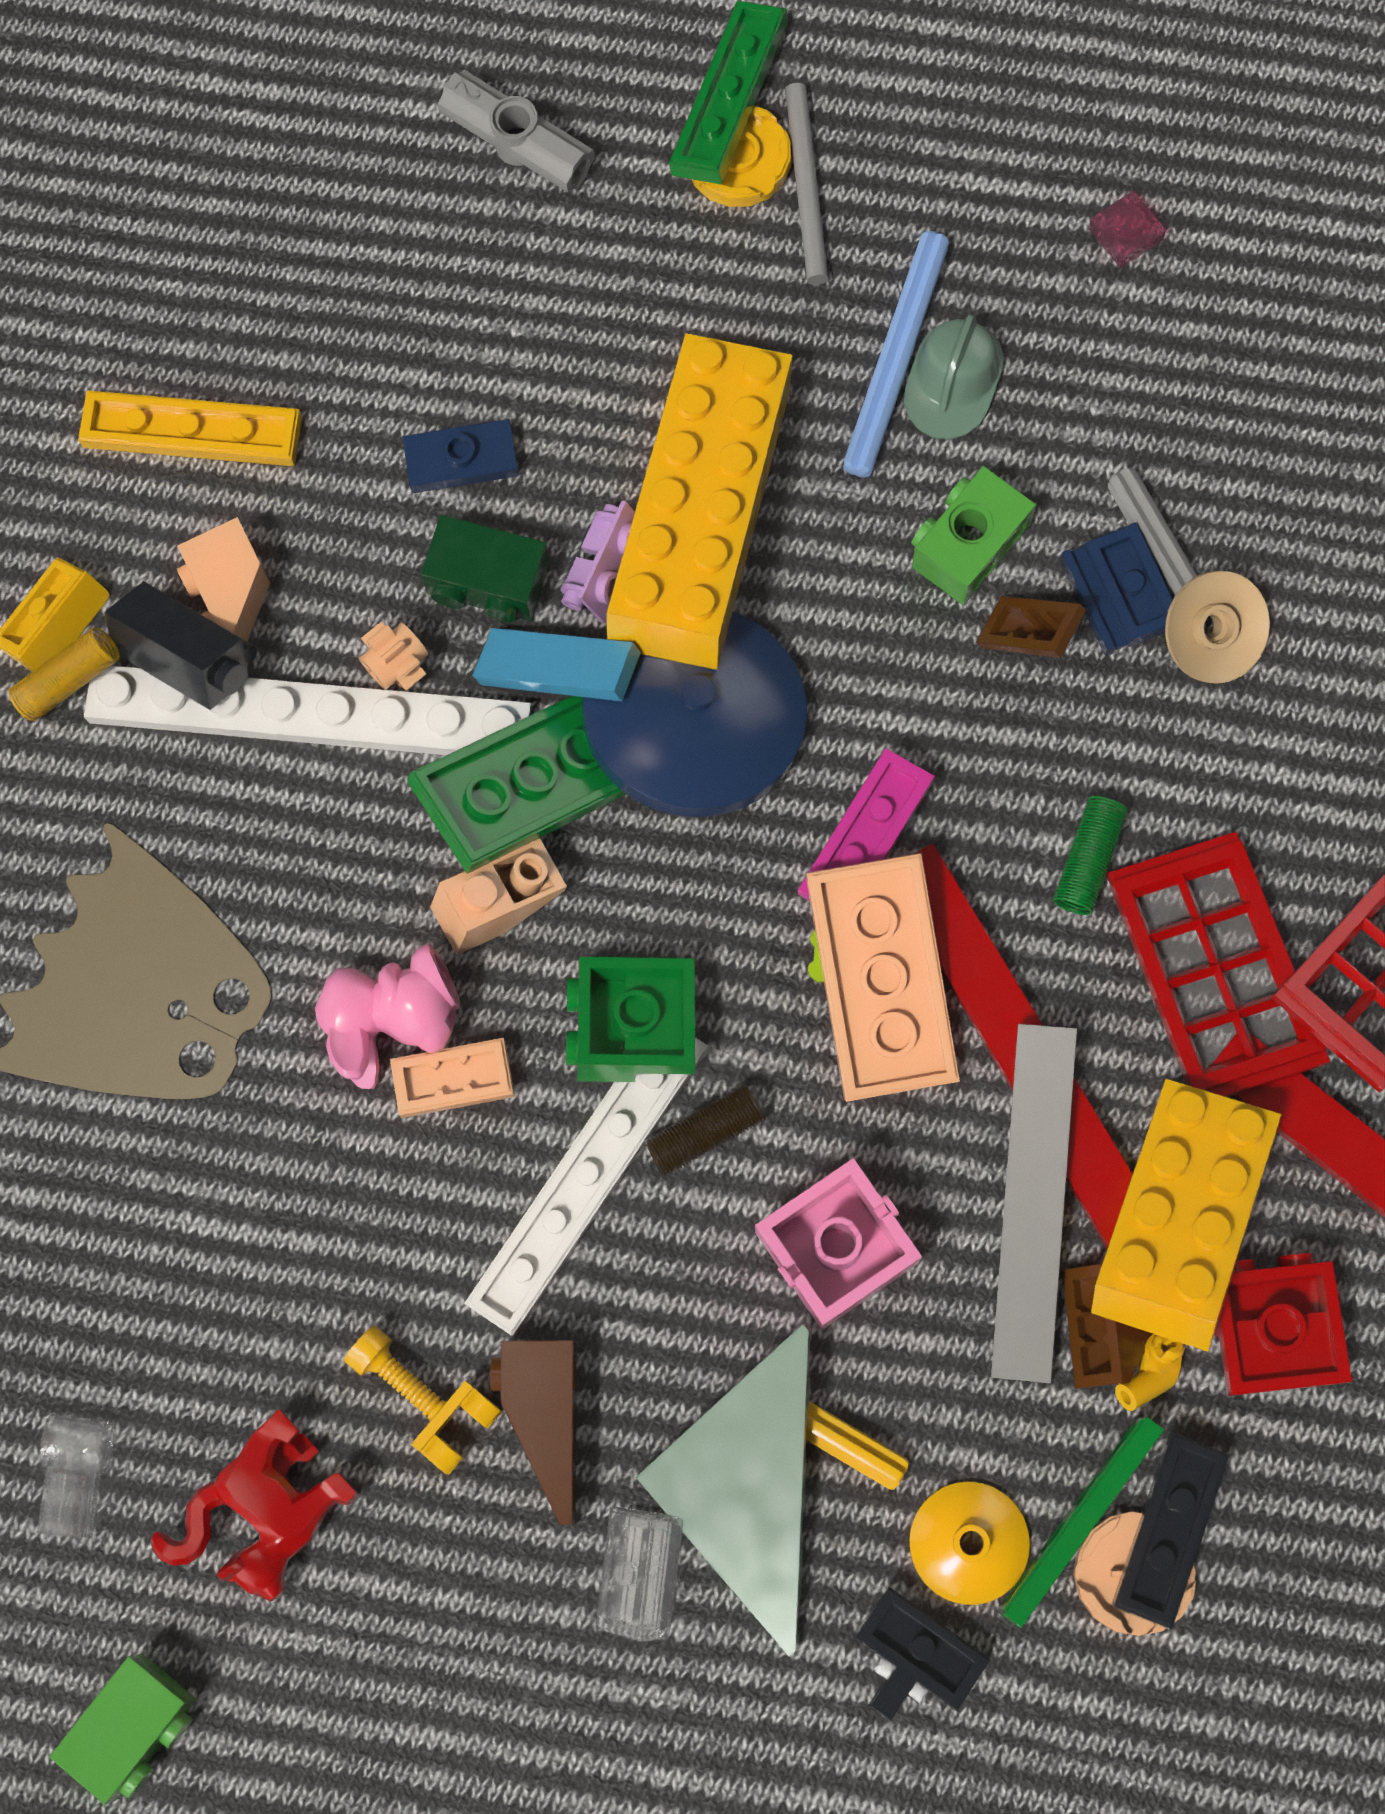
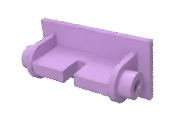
(593, 581)

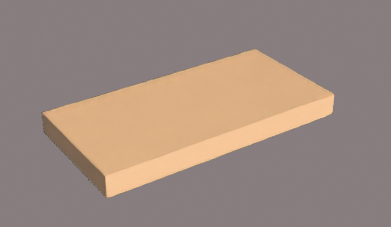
(882, 977)

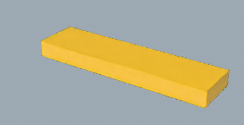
(190, 428)

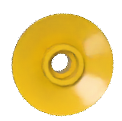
(937, 1548)

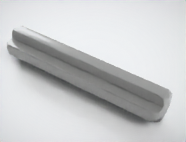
(1141, 509)

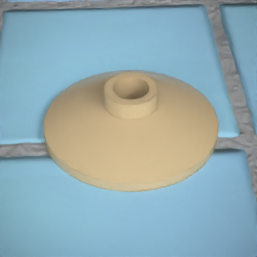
(1238, 629)

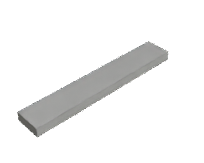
(1034, 1203)

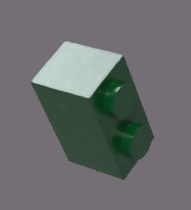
(485, 569)

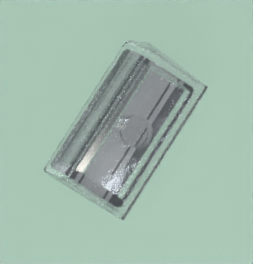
(639, 1574)

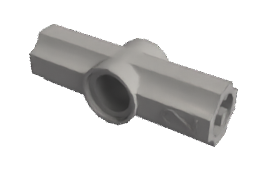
(538, 147)

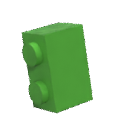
(124, 1729)

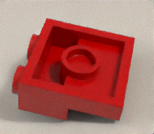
(1282, 1327)

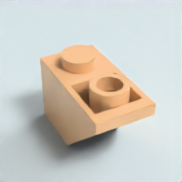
(226, 575)
(496, 896)

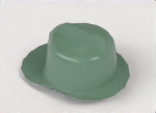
(953, 379)

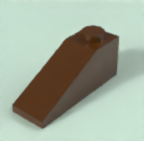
(541, 1403)

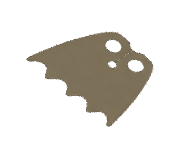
(109, 983)

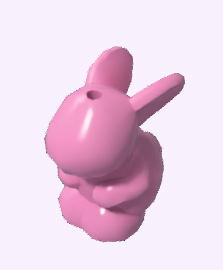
(407, 1004)

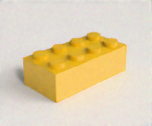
(1185, 1214)

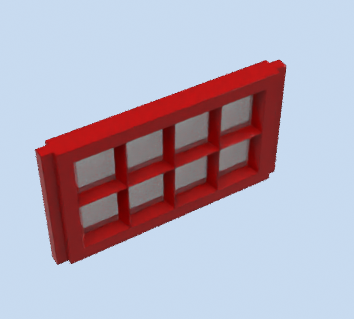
(1214, 964)

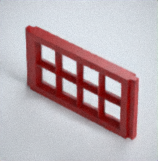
(1321, 1019)

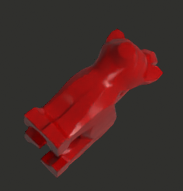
(262, 1495)

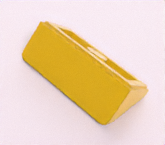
(52, 614)

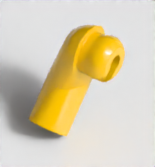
(1156, 1373)

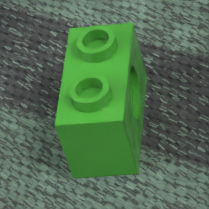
(962, 564)

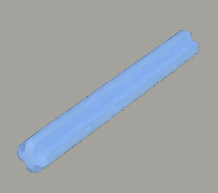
(896, 354)

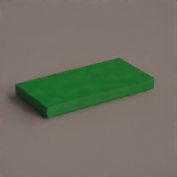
(514, 785)

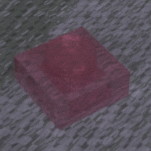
(1127, 229)

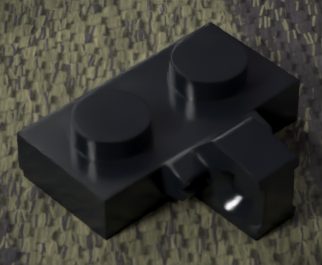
(917, 1656)

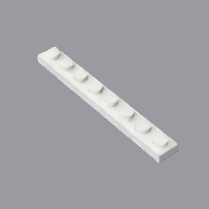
(303, 713)

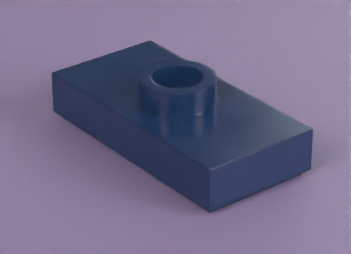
(460, 456)

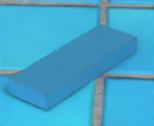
(557, 664)

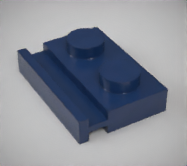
(1119, 588)

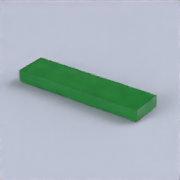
(728, 92)
(1079, 1521)

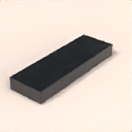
(1170, 1531)

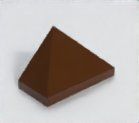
(1032, 626)
(1101, 1348)

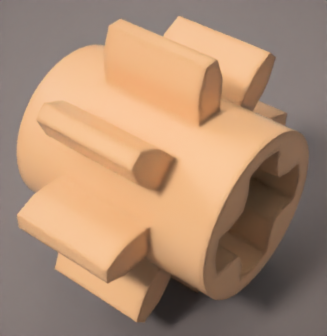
(393, 656)

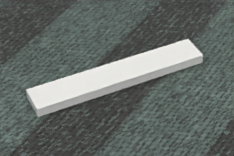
(574, 1197)

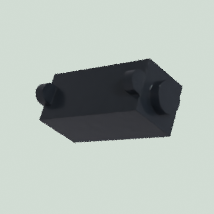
(179, 645)

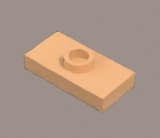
(452, 1078)

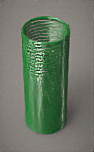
(1095, 847)

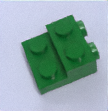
(632, 1018)

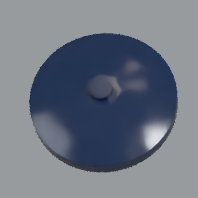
(701, 735)

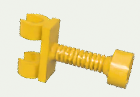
(373, 1355)

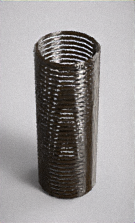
(725, 1128)

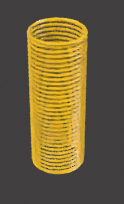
(89, 654)

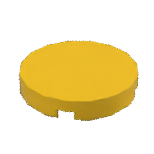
(757, 165)

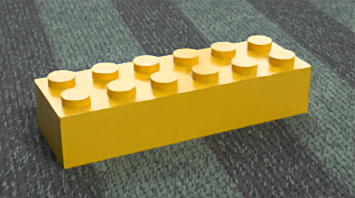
(700, 501)

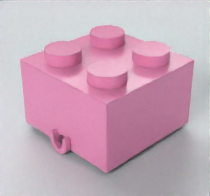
(838, 1243)

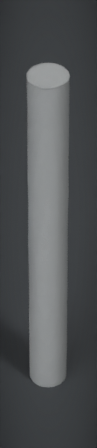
(806, 184)

